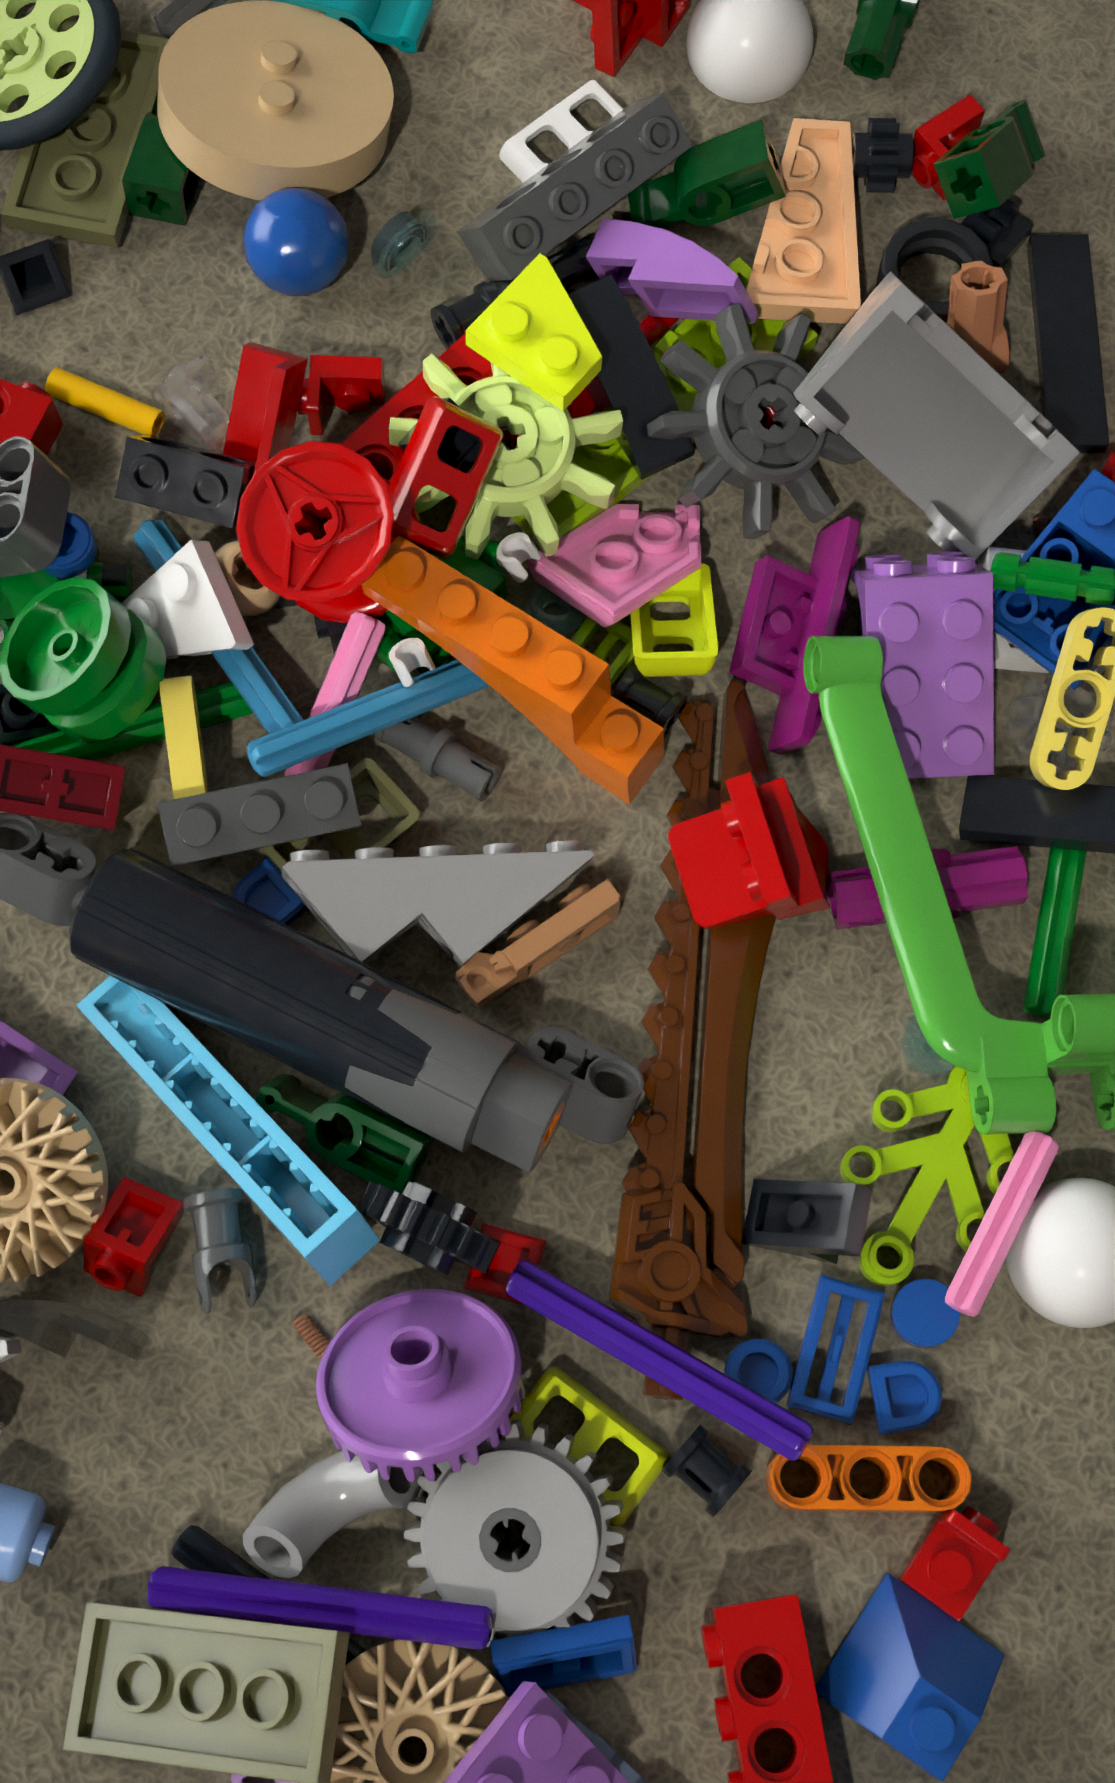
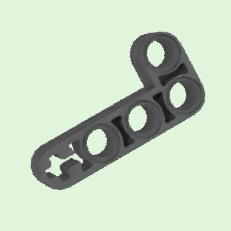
(31, 507)

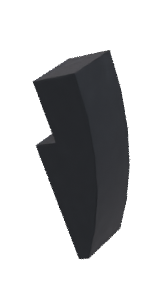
(629, 377)

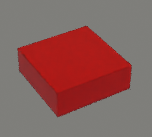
(512, 1250)

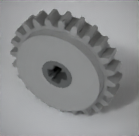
(563, 1521)

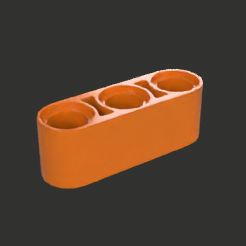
(899, 1472)

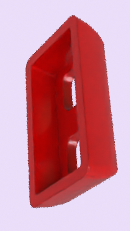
(422, 468)

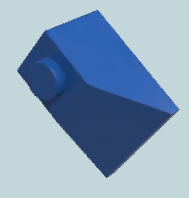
(912, 1677)

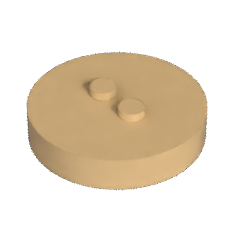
(274, 99)

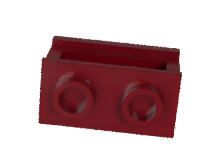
(60, 787)

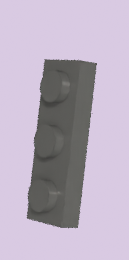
(259, 815)

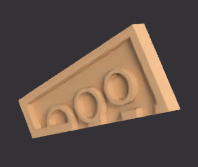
(810, 235)

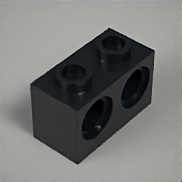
(183, 479)

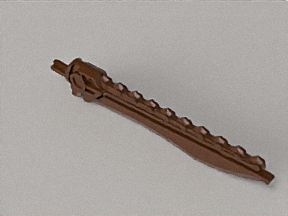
(659, 1221)

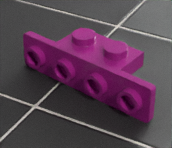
(780, 617)

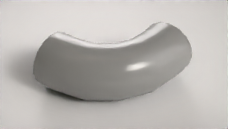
(319, 1506)

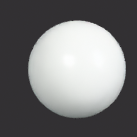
(750, 47)
(1067, 1253)

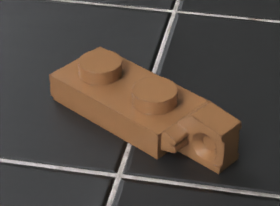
(539, 945)

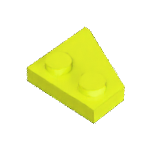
(538, 336)

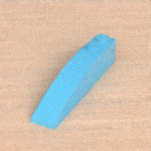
(232, 1128)

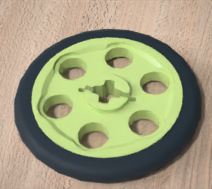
(34, 52)

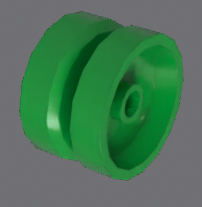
(82, 660)

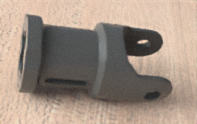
(219, 1241)

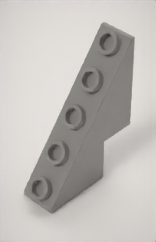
(454, 897)

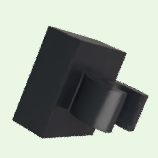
(1000, 230)

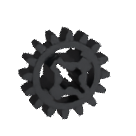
(428, 1227)

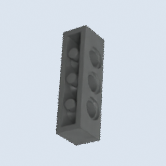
(575, 188)

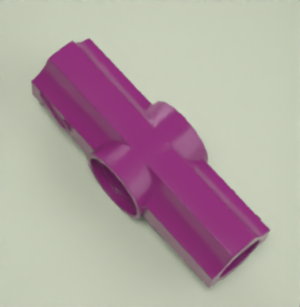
(968, 880)

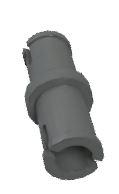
(443, 756)

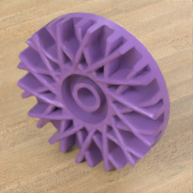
(420, 1382)

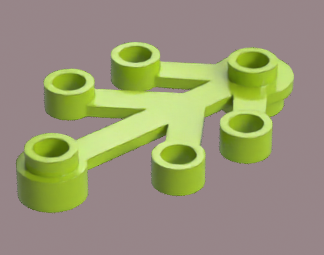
(941, 1160)

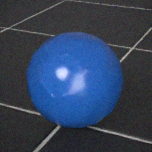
(296, 241)

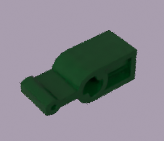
(990, 162)
(156, 180)
(713, 181)
(375, 1150)

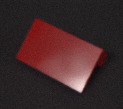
(264, 403)

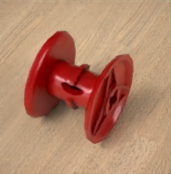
(317, 528)

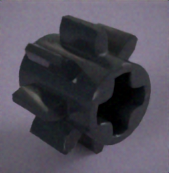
(882, 155)

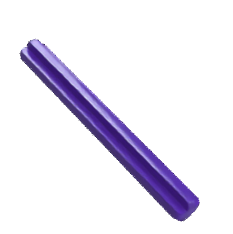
(660, 1360)
(320, 1607)

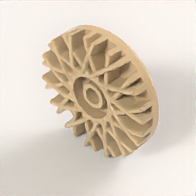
(48, 1179)
(408, 1692)

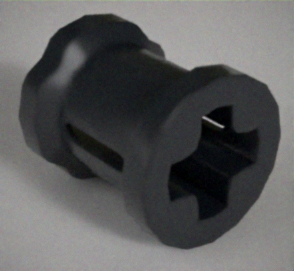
(649, 699)
(706, 1470)

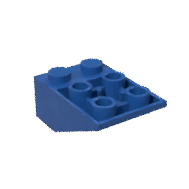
(1077, 534)

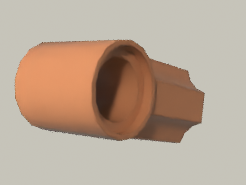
(978, 311)

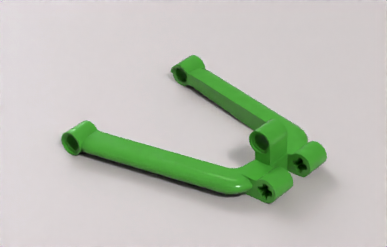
(1002, 1057)

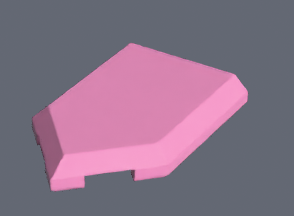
(621, 560)

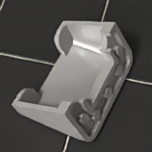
(933, 418)

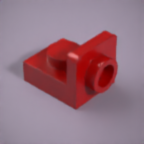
(939, 136)
(341, 380)
(130, 1236)
(955, 1560)

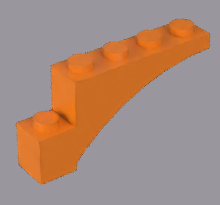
(527, 663)

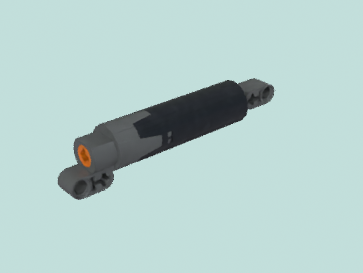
(316, 1003)

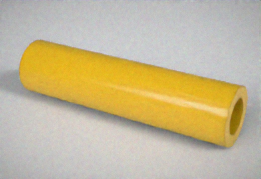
(104, 402)

